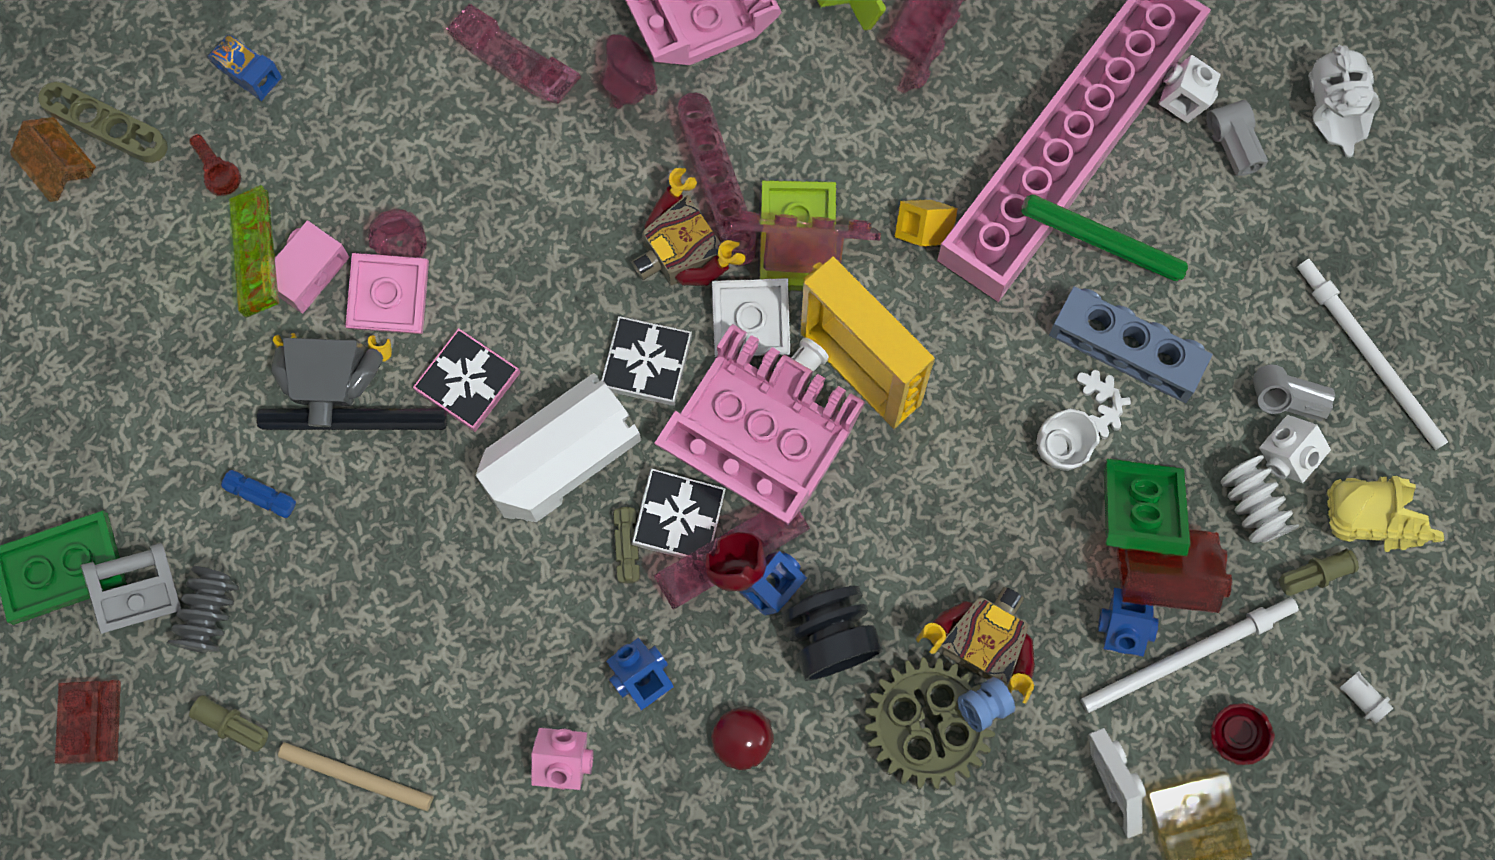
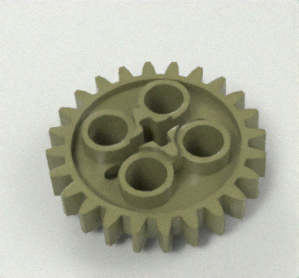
(894, 735)

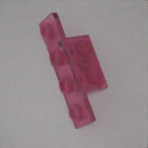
(919, 36)
(800, 245)

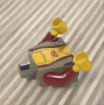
(682, 241)
(987, 640)

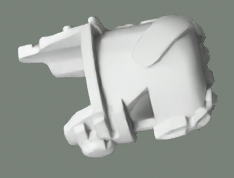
(1343, 97)

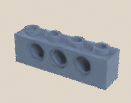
(1141, 362)

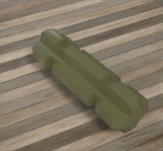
(626, 553)

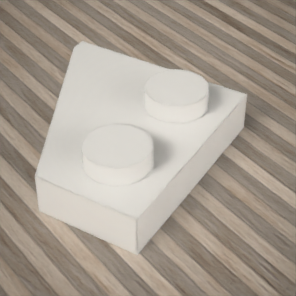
(1120, 784)

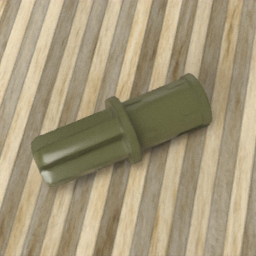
(1319, 572)
(228, 724)

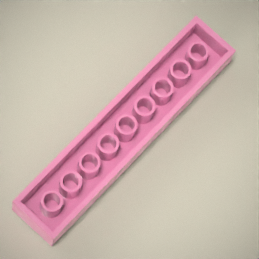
(1070, 139)

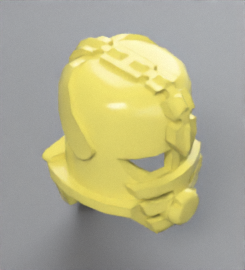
(1377, 513)

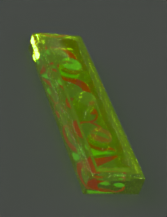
(253, 251)

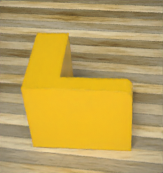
(925, 222)

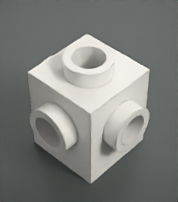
(1195, 84)
(1294, 449)

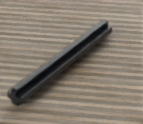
(355, 419)

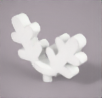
(1106, 391)

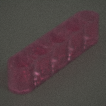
(714, 163)

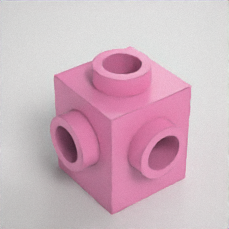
(560, 758)

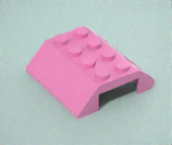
(699, 29)
(760, 427)

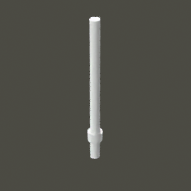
(1326, 294)
(1256, 622)

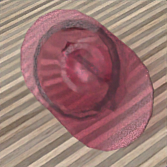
(627, 72)

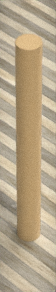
(355, 776)

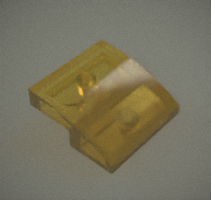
(1199, 820)

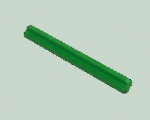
(1104, 237)

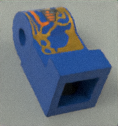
(245, 66)

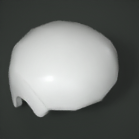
(1068, 426)

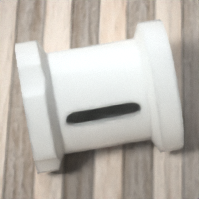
(810, 354)

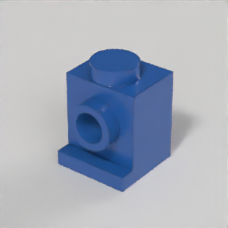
(788, 580)

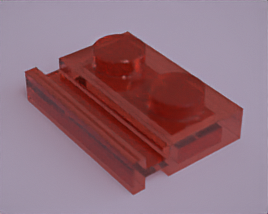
(87, 722)

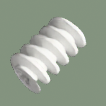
(1257, 501)

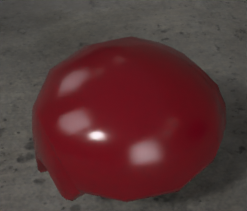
(737, 562)
(1248, 728)
(742, 738)

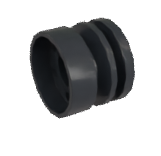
(829, 626)

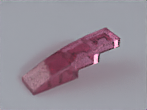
(688, 575)

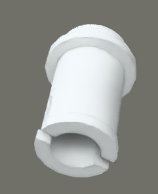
(1366, 698)

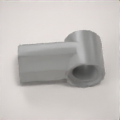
(1235, 130)
(1291, 394)

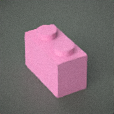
(307, 265)

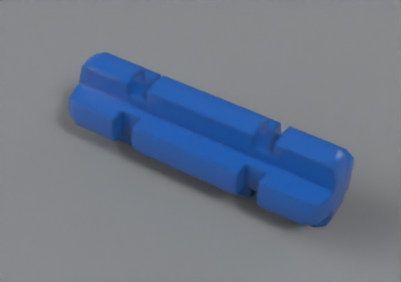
(258, 493)

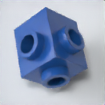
(1127, 626)
(639, 673)

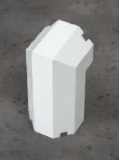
(556, 451)

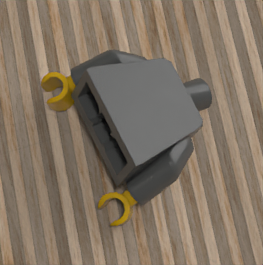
(325, 372)

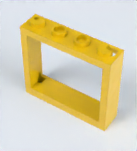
(865, 342)

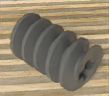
(204, 610)

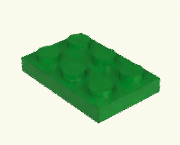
(1146, 507)
(45, 568)

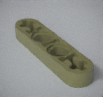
(103, 122)

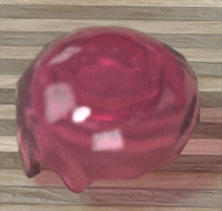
(397, 226)

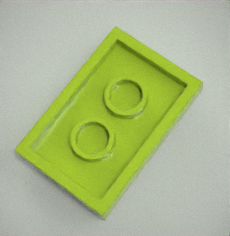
(796, 199)

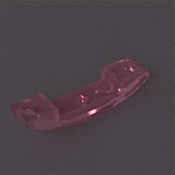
(512, 58)

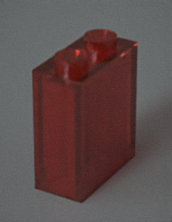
(1176, 580)

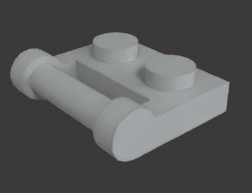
(133, 601)

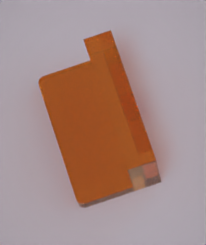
(50, 156)

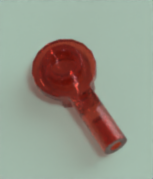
(219, 176)

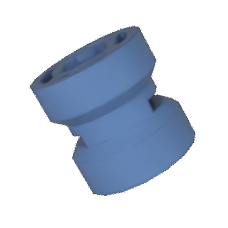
(986, 704)

